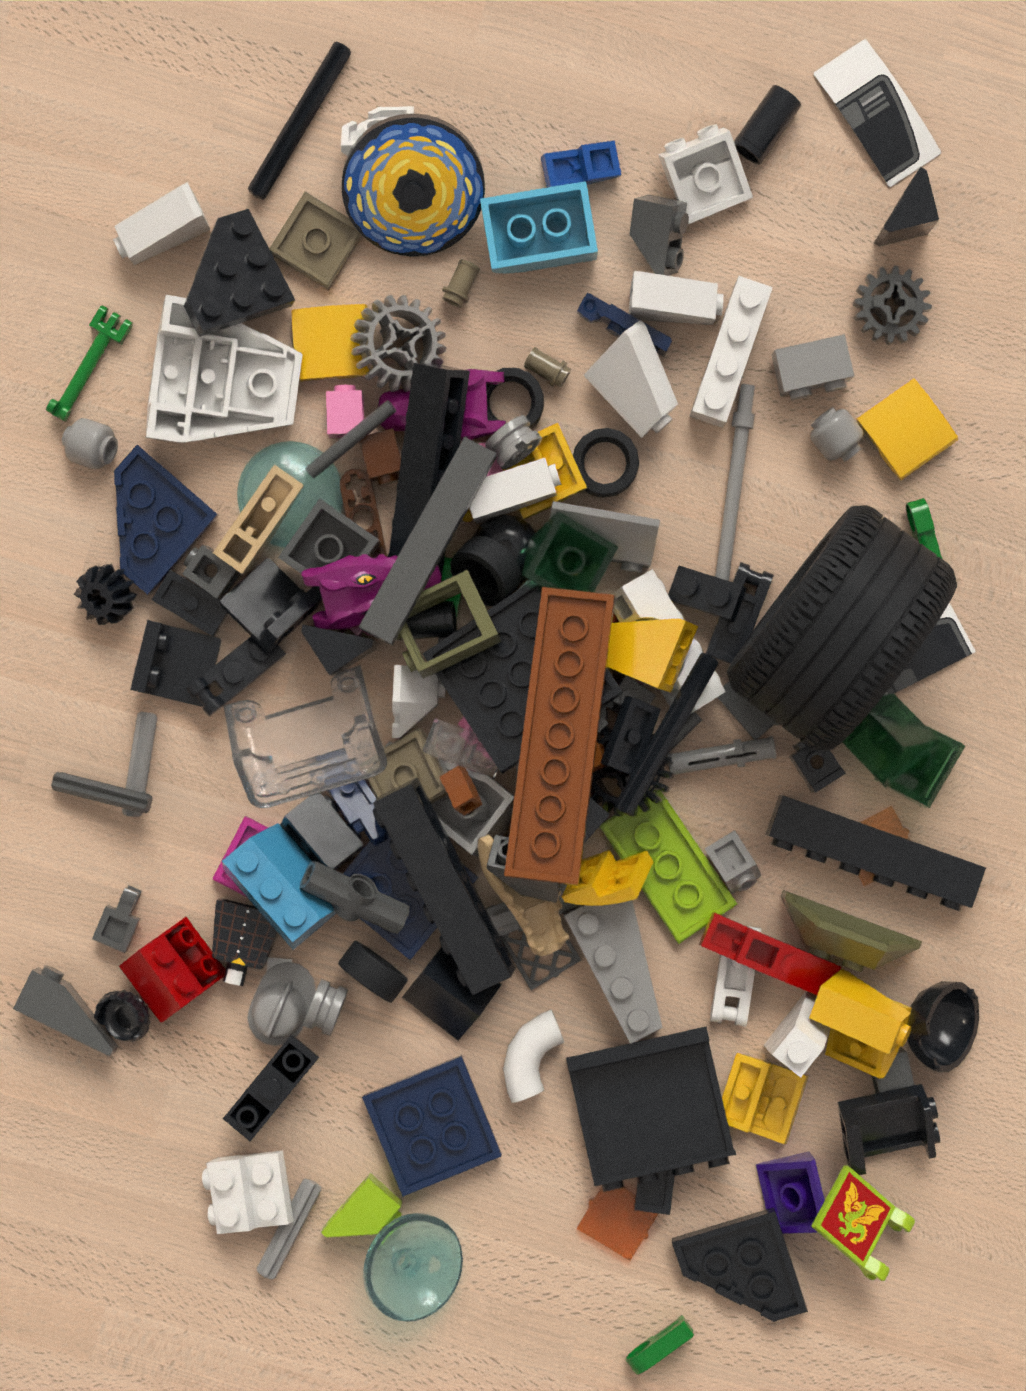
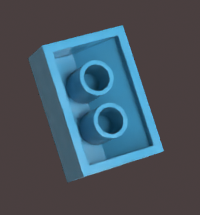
(270, 874)

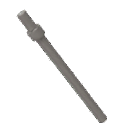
(742, 421)

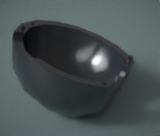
(943, 1025)

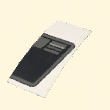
(878, 112)
(941, 648)

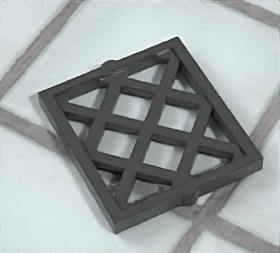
(554, 971)

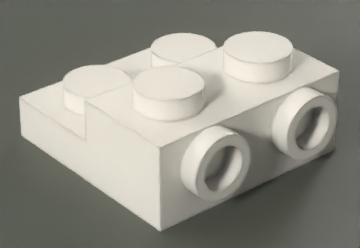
(706, 172)
(248, 1192)

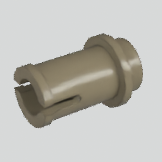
(460, 283)
(547, 367)

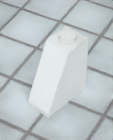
(161, 225)
(674, 299)
(634, 381)
(514, 490)
(798, 1037)

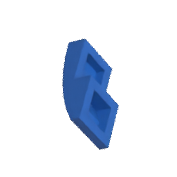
(588, 163)

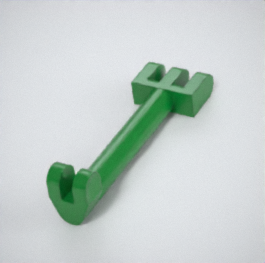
(107, 331)

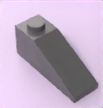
(59, 1006)

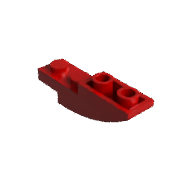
(767, 954)

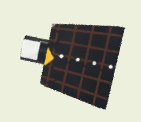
(241, 939)

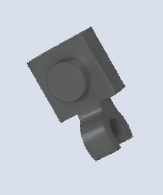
(117, 924)

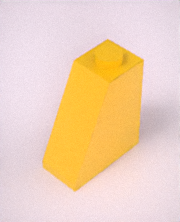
(651, 650)
(861, 1012)

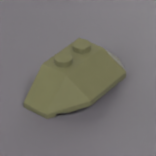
(845, 935)

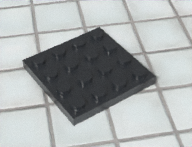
(495, 682)

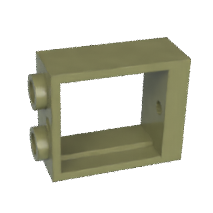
(434, 595)

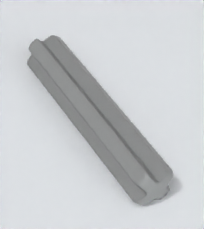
(140, 755)
(287, 1234)

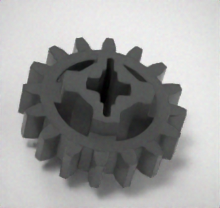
(908, 305)

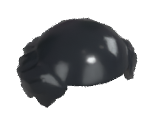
(123, 1015)

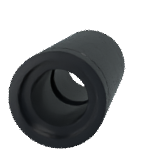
(766, 124)
(434, 621)

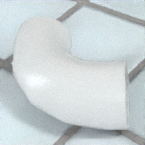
(525, 1055)

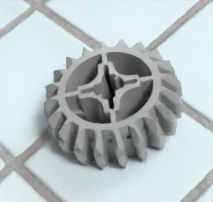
(392, 331)

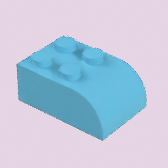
(539, 228)

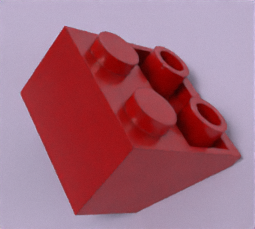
(173, 969)

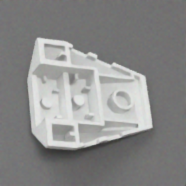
(218, 381)

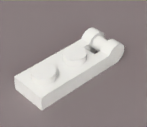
(734, 981)

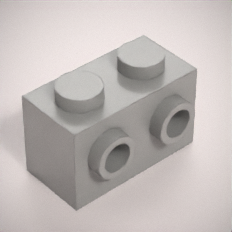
(812, 367)

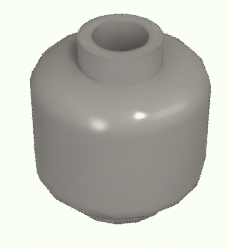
(836, 434)
(90, 443)

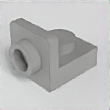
(733, 862)

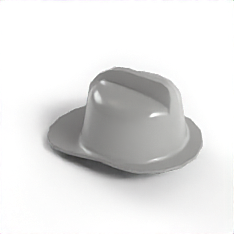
(281, 1003)

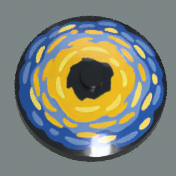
(413, 185)

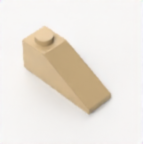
(259, 520)

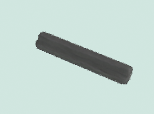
(102, 792)

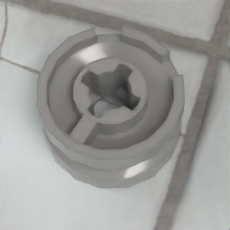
(513, 442)
(325, 1007)

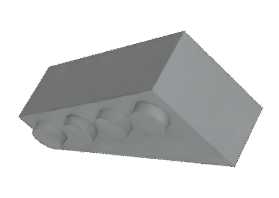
(618, 960)

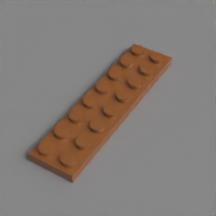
(560, 736)

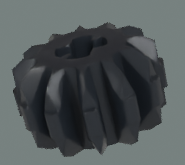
(105, 594)

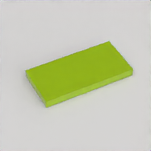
(681, 879)

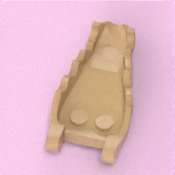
(536, 917)

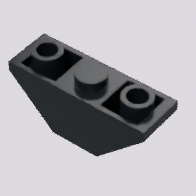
(271, 1087)

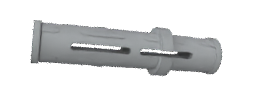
(723, 755)

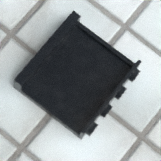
(650, 1108)

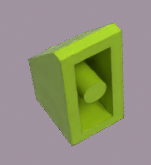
(364, 1211)

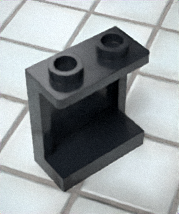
(887, 1124)

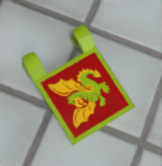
(856, 1218)

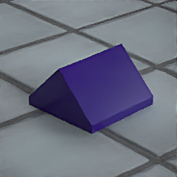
(793, 1189)

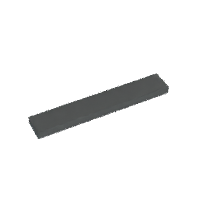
(428, 541)

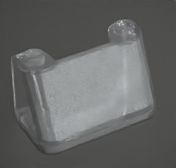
(306, 745)

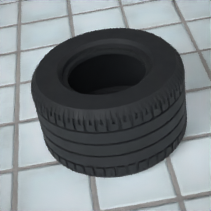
(843, 628)

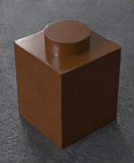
(382, 456)

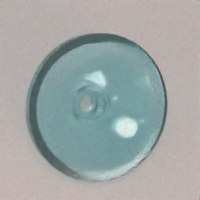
(293, 459)
(426, 1276)

